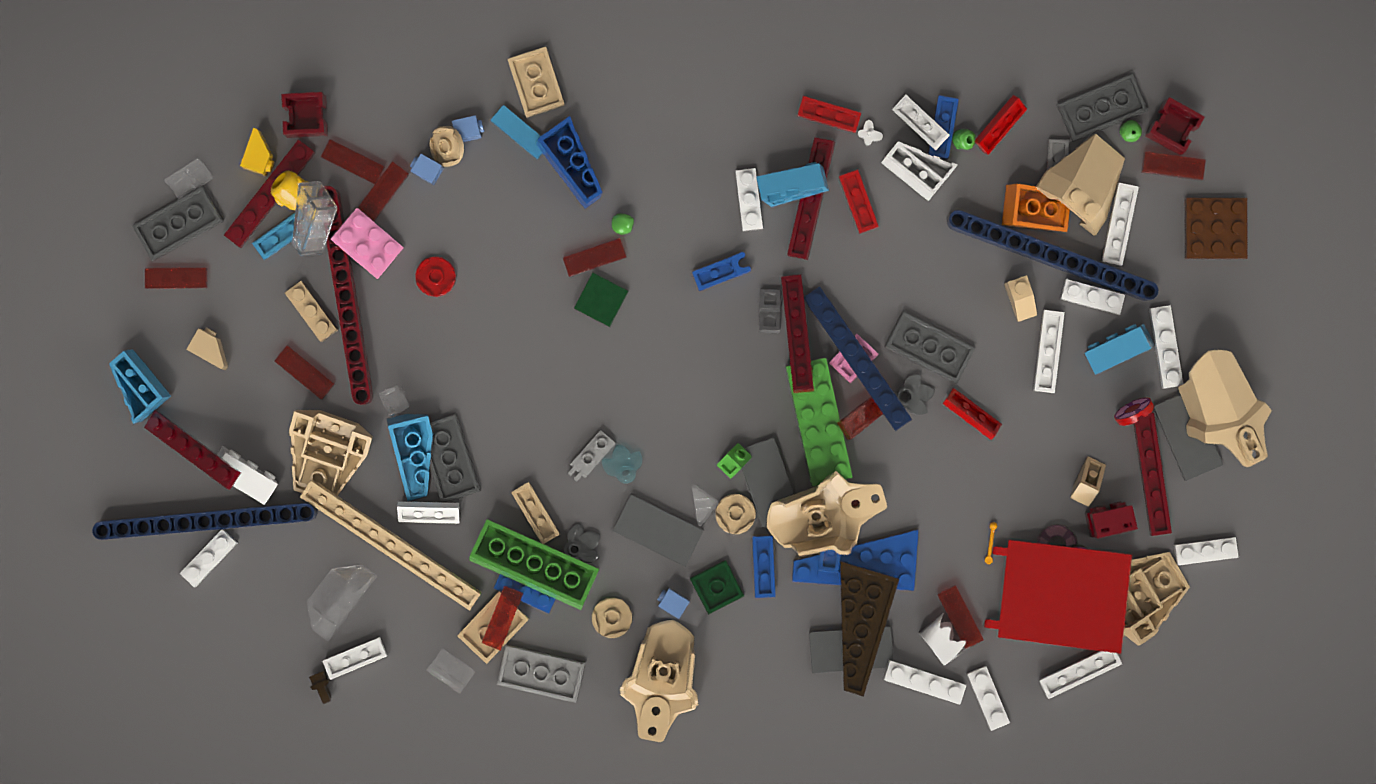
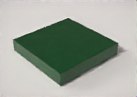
(601, 299)
(716, 587)

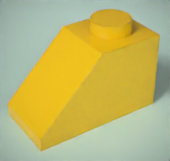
(257, 155)

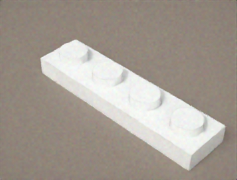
(1119, 224)
(1166, 346)
(1048, 351)
(1079, 672)
(924, 682)

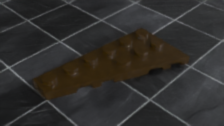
(864, 613)

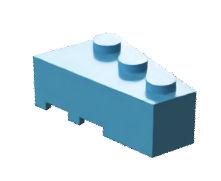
(792, 184)
(1119, 348)
(138, 384)

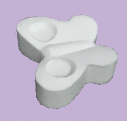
(869, 134)

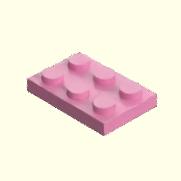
(367, 243)

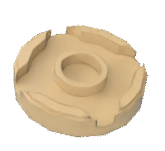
(446, 146)
(735, 514)
(612, 617)

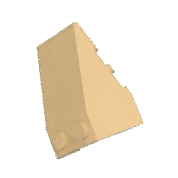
(1085, 181)
(326, 449)
(1153, 592)

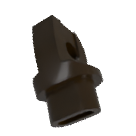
(319, 683)

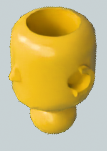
(285, 189)

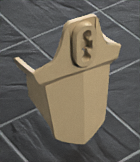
(1225, 407)
(824, 516)
(662, 678)

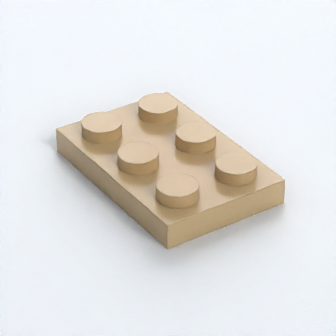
(536, 82)
(475, 631)

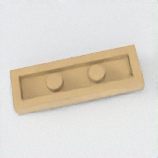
(311, 311)
(535, 513)

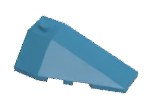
(412, 446)

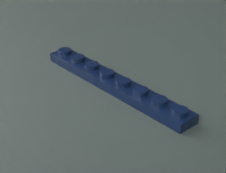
(857, 359)

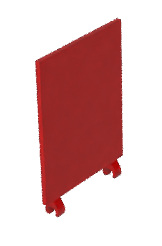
(1063, 596)

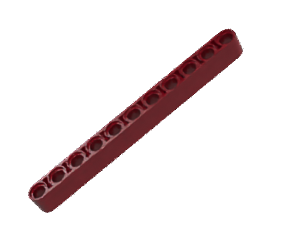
(344, 306)

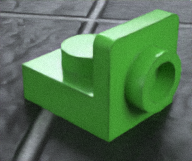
(734, 460)

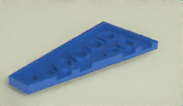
(890, 556)

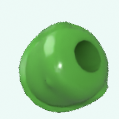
(1130, 131)
(963, 139)
(622, 223)

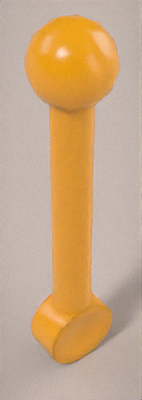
(988, 559)

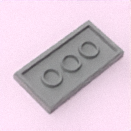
(541, 673)

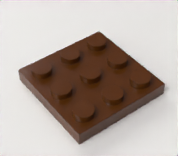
(1216, 228)

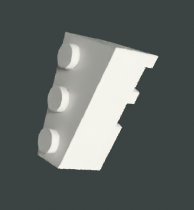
(918, 169)
(251, 480)

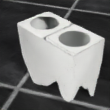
(940, 639)

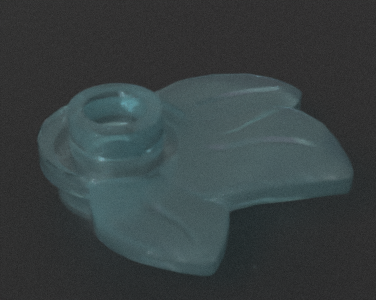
(621, 461)

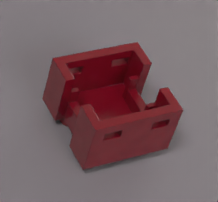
(304, 114)
(1174, 126)
(1111, 520)

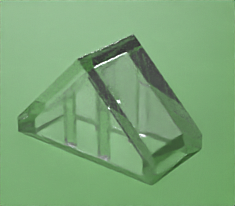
(703, 504)

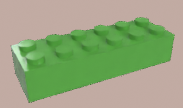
(818, 426)
(533, 564)

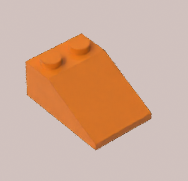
(1031, 209)

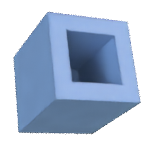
(469, 128)
(426, 169)
(673, 602)

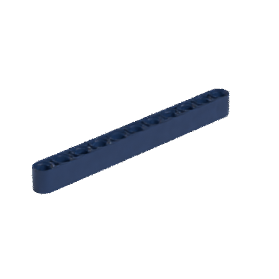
(1062, 256)
(195, 524)

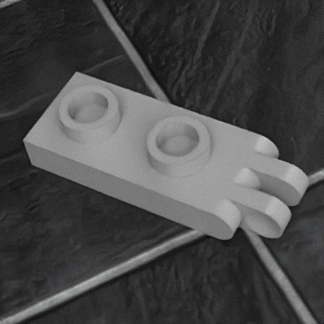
(591, 455)

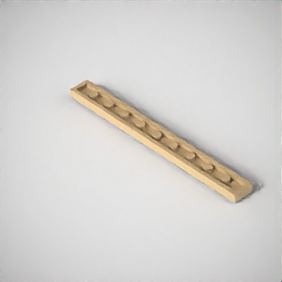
(390, 544)

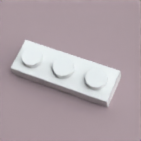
(920, 122)
(749, 199)
(1092, 297)
(428, 512)
(1206, 551)
(208, 558)
(355, 658)
(988, 698)

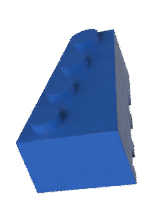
(568, 158)

